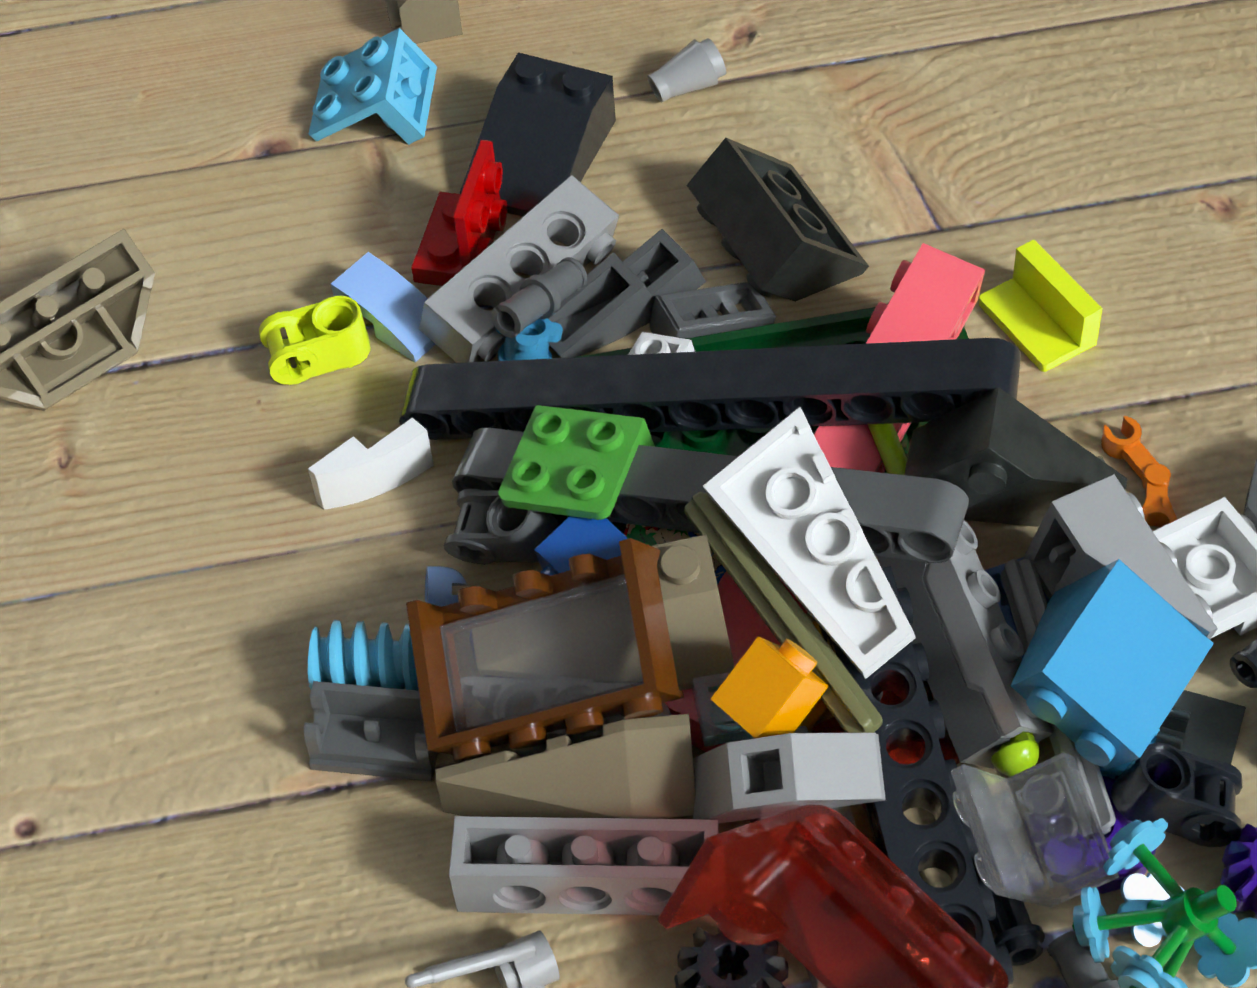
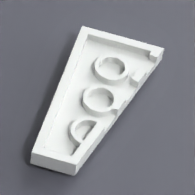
(807, 533)

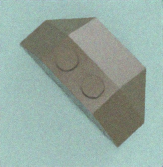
(74, 323)

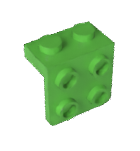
(572, 462)

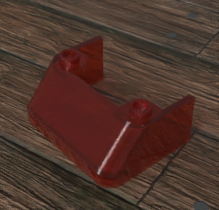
(830, 904)

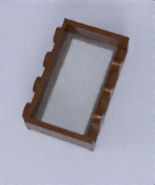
(544, 654)

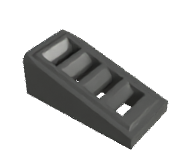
(679, 312)

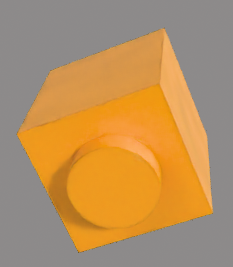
(771, 688)

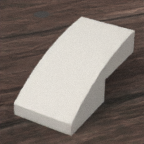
(359, 473)

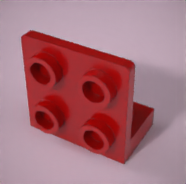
(463, 222)

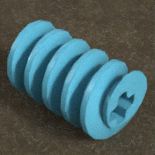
(361, 659)

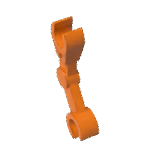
(1155, 476)

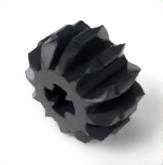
(718, 955)

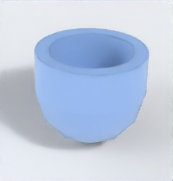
(439, 585)

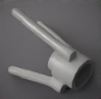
(518, 964)

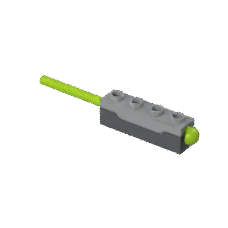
(966, 646)

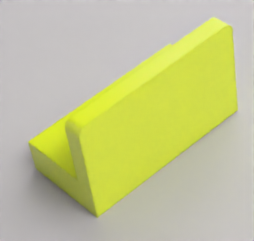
(1043, 309)

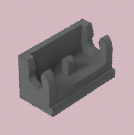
(368, 732)

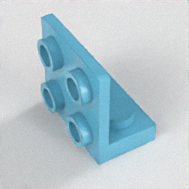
(382, 78)

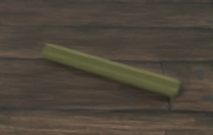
(782, 614)

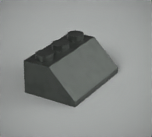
(773, 223)

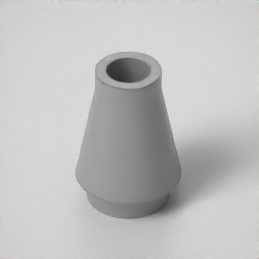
(689, 70)

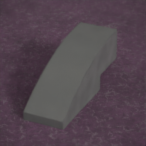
(622, 295)

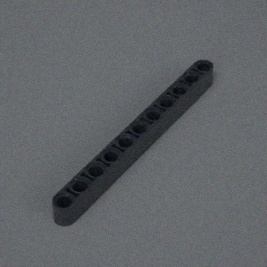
(718, 387)

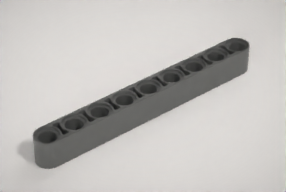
(897, 513)

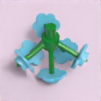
(1160, 908)

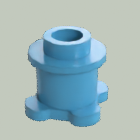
(531, 342)

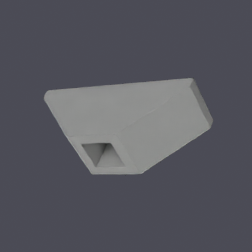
(785, 773)

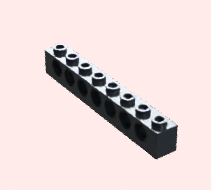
(923, 784)

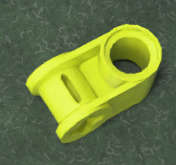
(320, 338)

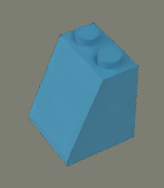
(1109, 664)

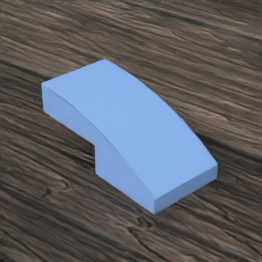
(388, 303)

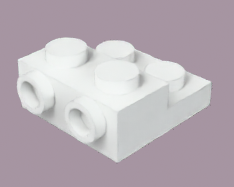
(1218, 562)

